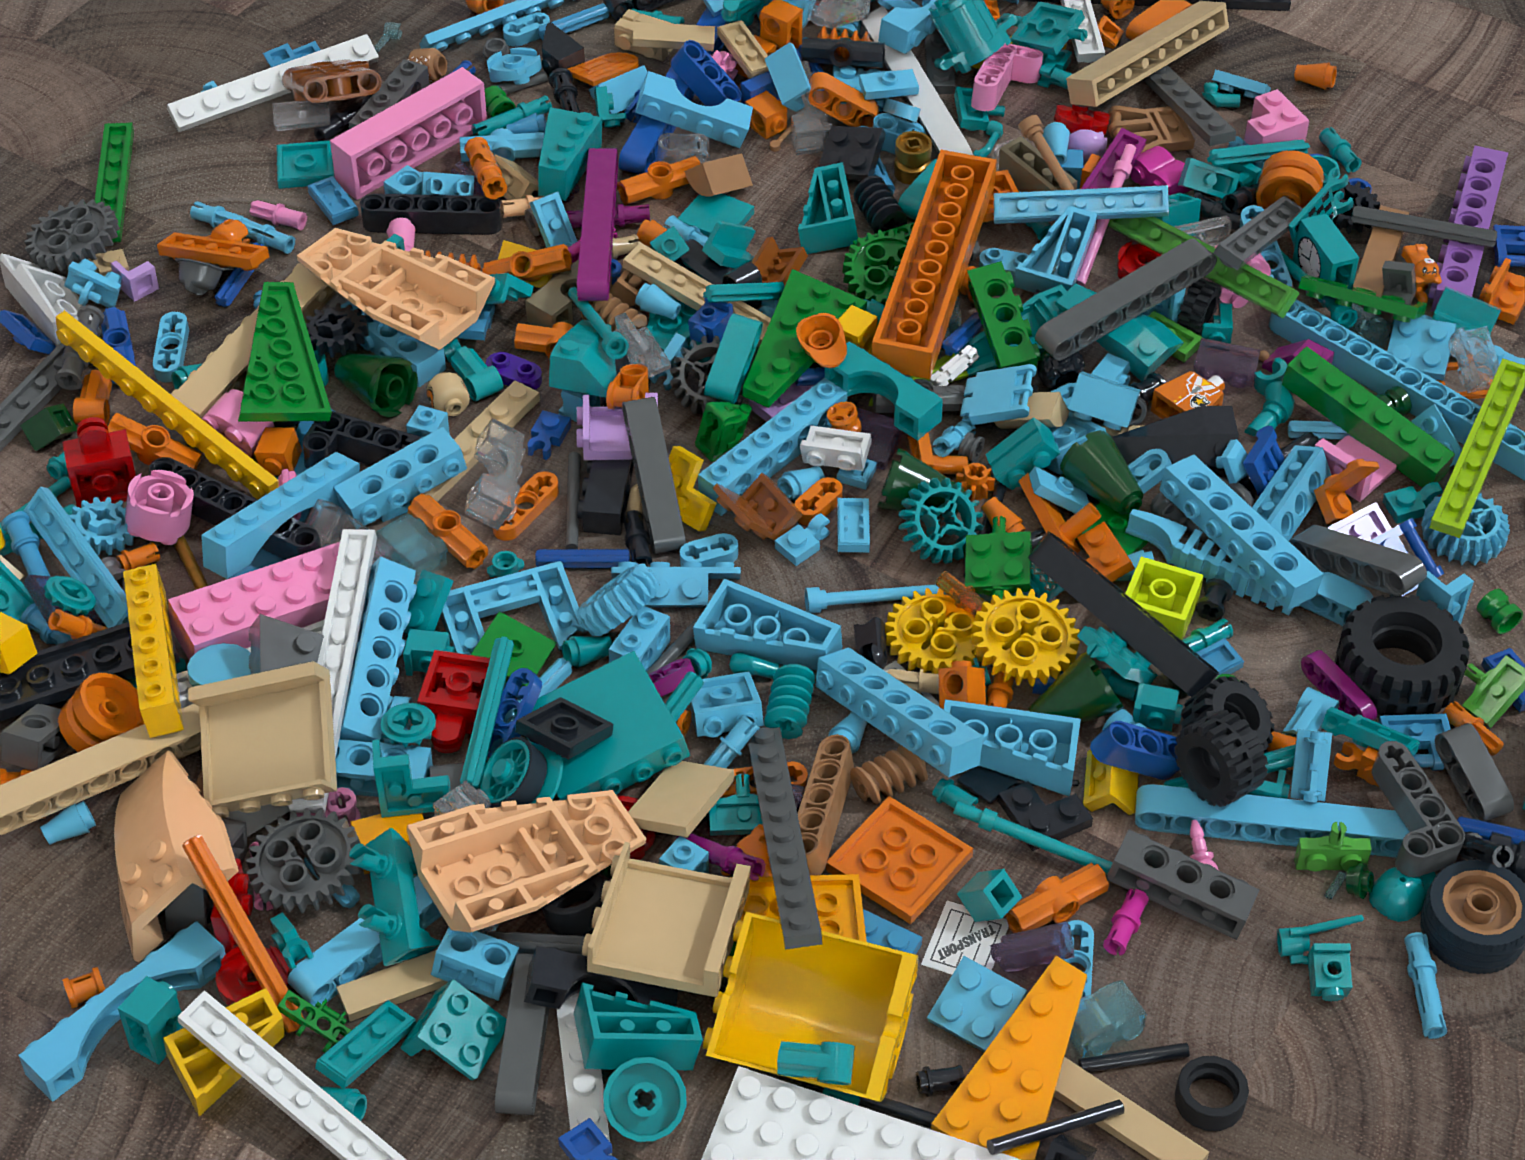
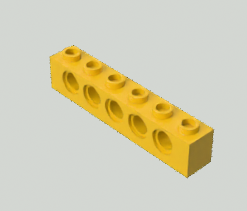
(153, 651)

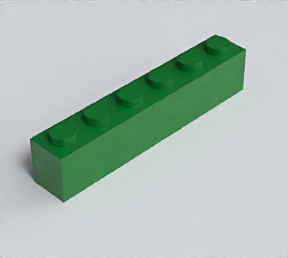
(1367, 418)

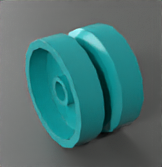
(640, 1121)

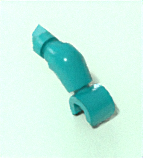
(1278, 399)

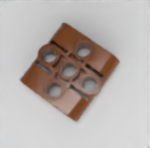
(331, 81)

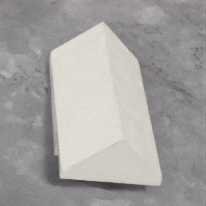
(39, 293)

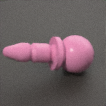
(1199, 845)

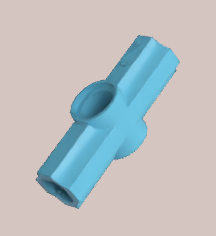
(509, 145)

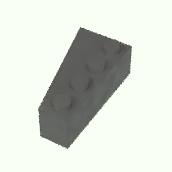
(281, 645)

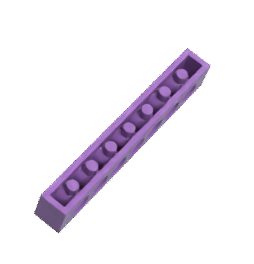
(1474, 209)

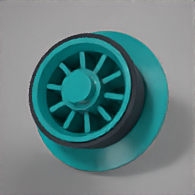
(521, 773)

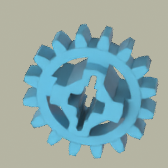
(103, 524)

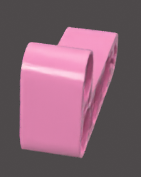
(997, 70)

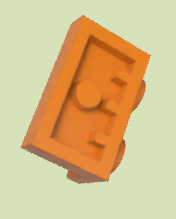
(1505, 292)

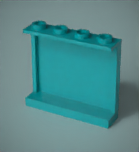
(643, 729)

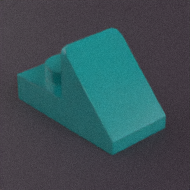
(1208, 179)

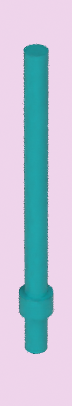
(989, 820)

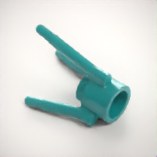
(1296, 940)

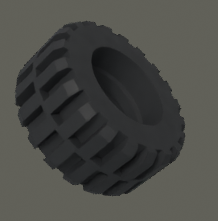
(1408, 626)

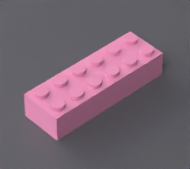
(408, 132)
(223, 612)

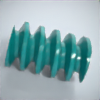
(790, 700)

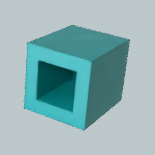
(989, 895)

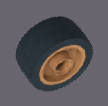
(1475, 917)

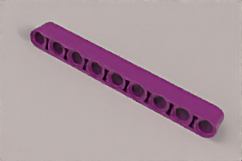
(598, 225)

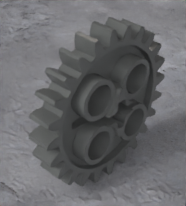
(71, 234)
(281, 874)

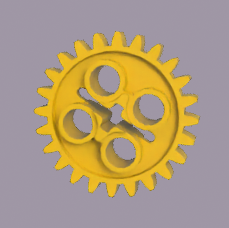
(926, 624)
(1025, 637)

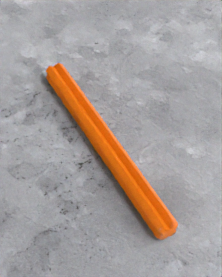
(238, 924)

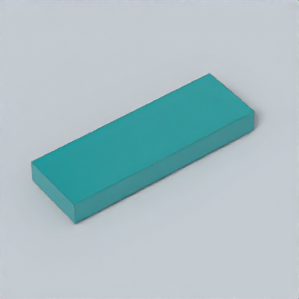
(365, 1044)

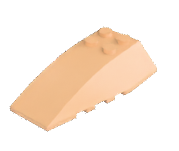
(400, 288)
(149, 832)
(516, 857)

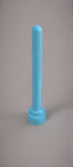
(818, 599)

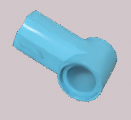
(1310, 712)

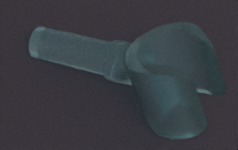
(391, 30)

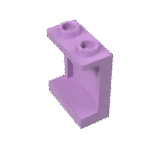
(603, 432)

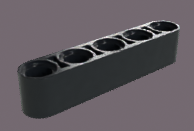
(433, 213)

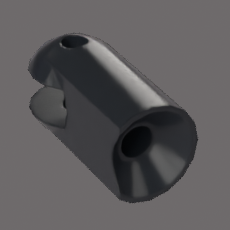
(871, 641)

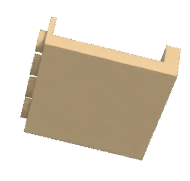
(266, 738)
(666, 924)

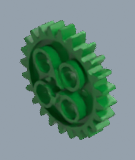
(873, 265)

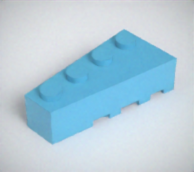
(764, 628)

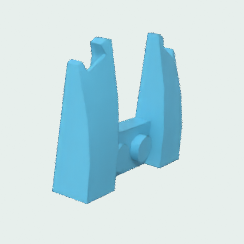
(541, 585)

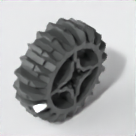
(700, 370)

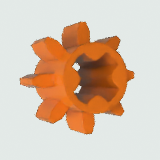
(976, 478)

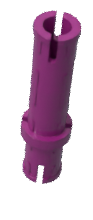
(623, 215)
(728, 857)

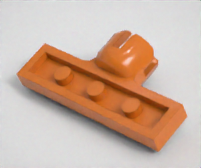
(221, 247)

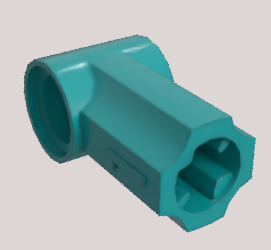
(477, 376)
(825, 1062)

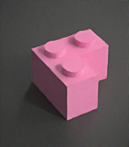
(1275, 120)

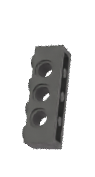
(401, 83)
(1192, 899)

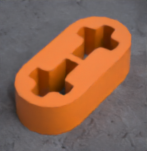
(814, 498)

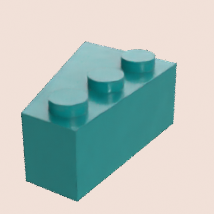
(829, 212)
(619, 1029)

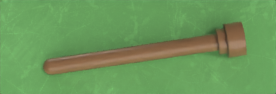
(1033, 130)

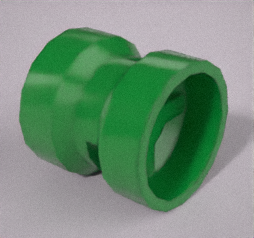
(497, 101)
(1498, 609)

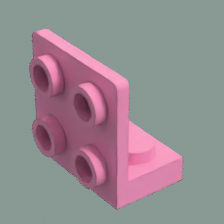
(1350, 449)

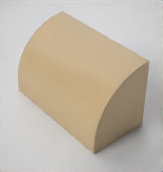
(1045, 407)

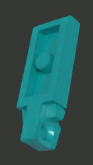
(1365, 731)

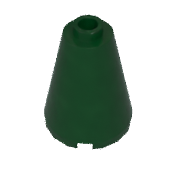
(378, 381)
(1102, 473)
(906, 476)
(1079, 693)

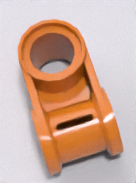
(628, 385)

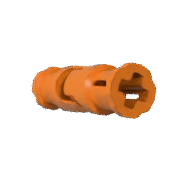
(486, 171)

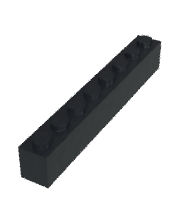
(606, 488)

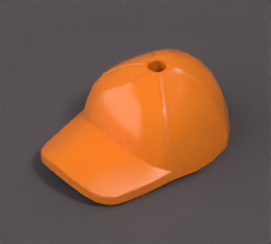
(823, 339)

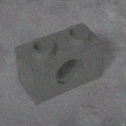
(33, 738)

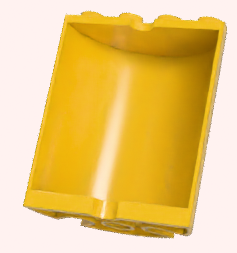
(813, 996)

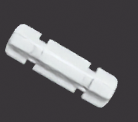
(955, 366)

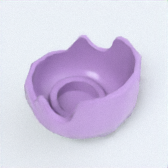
(1089, 142)

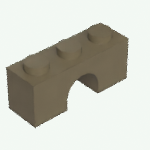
(552, 302)

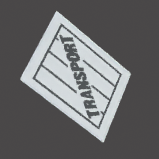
(961, 936)

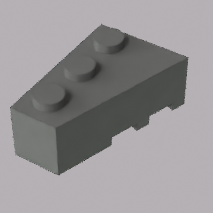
(195, 901)

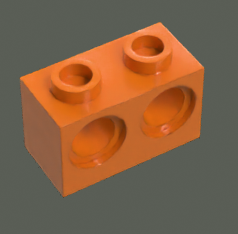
(781, 23)

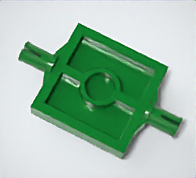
(999, 561)

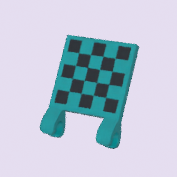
(1324, 202)

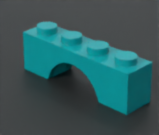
(915, 406)

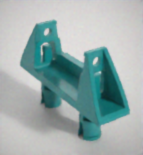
(395, 901)

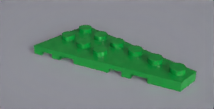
(780, 355)
(282, 365)

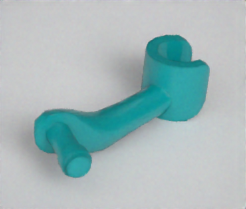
(995, 130)

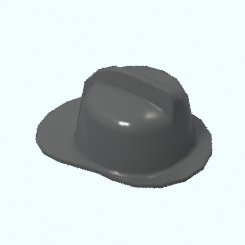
(198, 275)

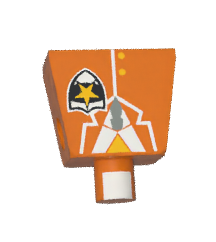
(1186, 394)

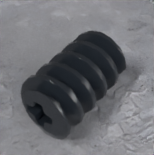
(878, 204)

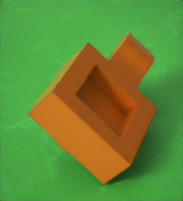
(1358, 760)

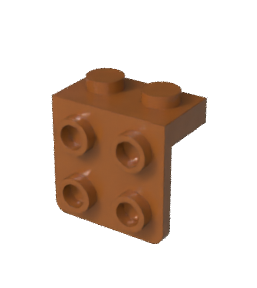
(760, 508)

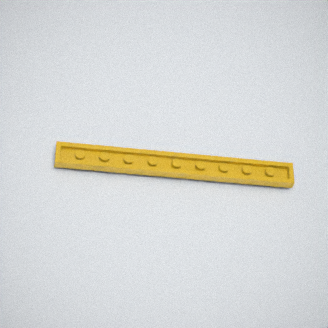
(165, 406)

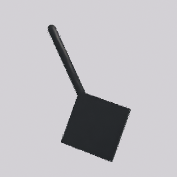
(989, 783)

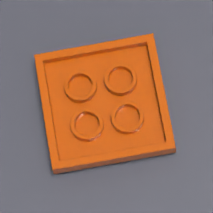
(900, 859)

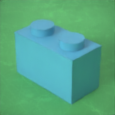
(1103, 400)

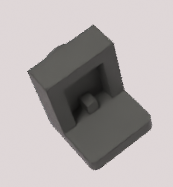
(1399, 280)

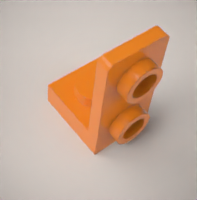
(1332, 496)

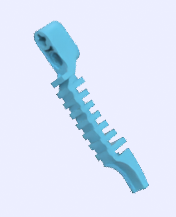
(1333, 600)

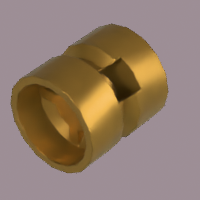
(912, 155)

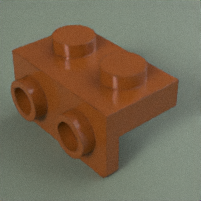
(777, 263)

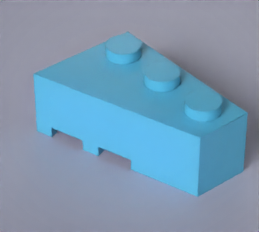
(1059, 254)

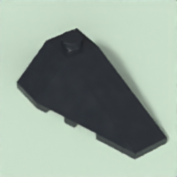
(1198, 431)

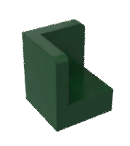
(49, 425)

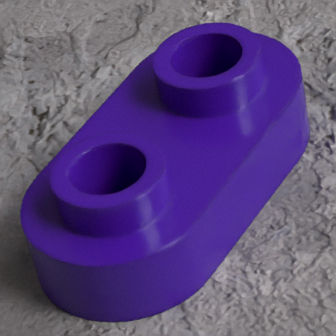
(516, 369)

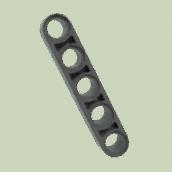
(653, 475)
(1360, 560)
(521, 1048)

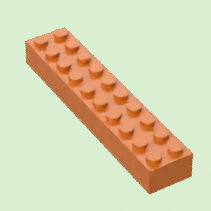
(934, 263)

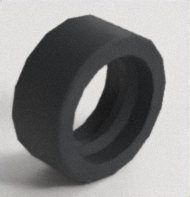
(575, 919)
(1218, 1069)

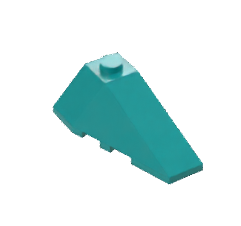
(1139, 341)
(581, 363)

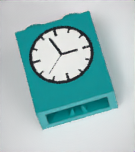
(1324, 251)

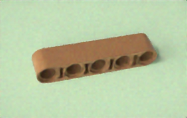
(1380, 248)
(825, 799)

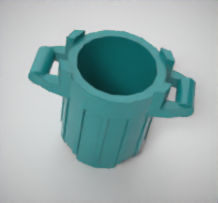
(969, 32)

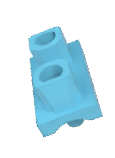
(447, 184)
(91, 285)

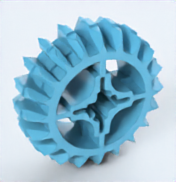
(1474, 543)
(618, 600)

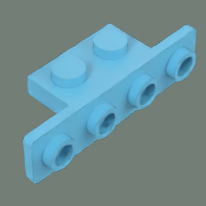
(683, 585)

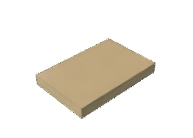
(681, 798)

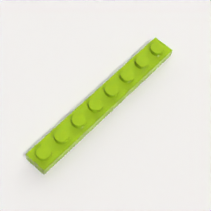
(1479, 449)

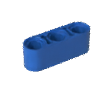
(704, 75)
(1136, 750)

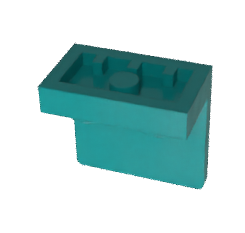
(457, 1029)

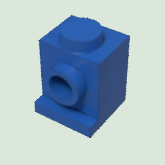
(710, 321)

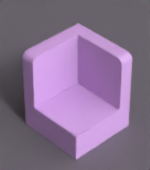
(138, 281)

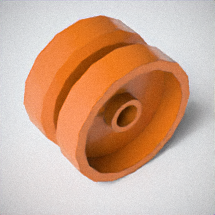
(1289, 175)
(99, 711)

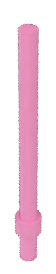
(1121, 173)

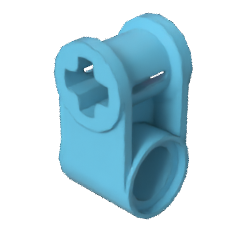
(893, 128)

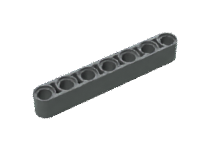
(1125, 299)

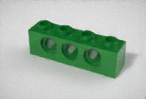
(993, 281)

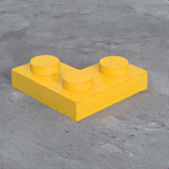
(694, 506)

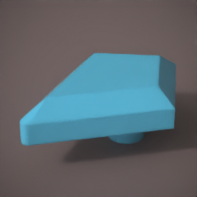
(1232, 461)

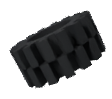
(1199, 305)

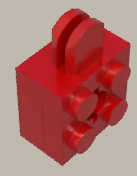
(99, 462)
(453, 695)

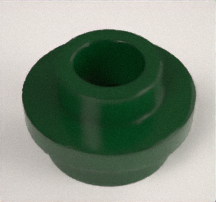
(1359, 880)

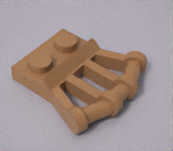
(1157, 125)

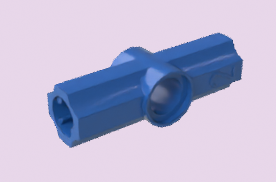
(117, 334)

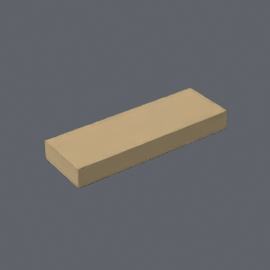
(672, 35)
(744, 48)
(394, 984)

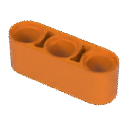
(1154, 16)
(837, 92)

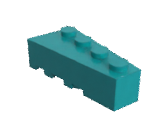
(566, 150)

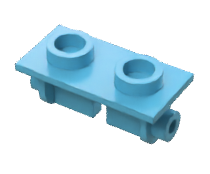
(1434, 424)
(1311, 765)

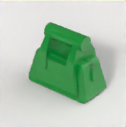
(721, 428)

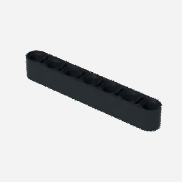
(217, 502)
(1122, 614)

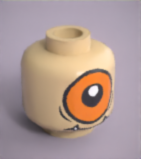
(448, 393)

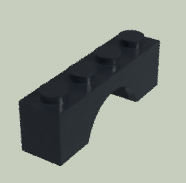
(559, 975)

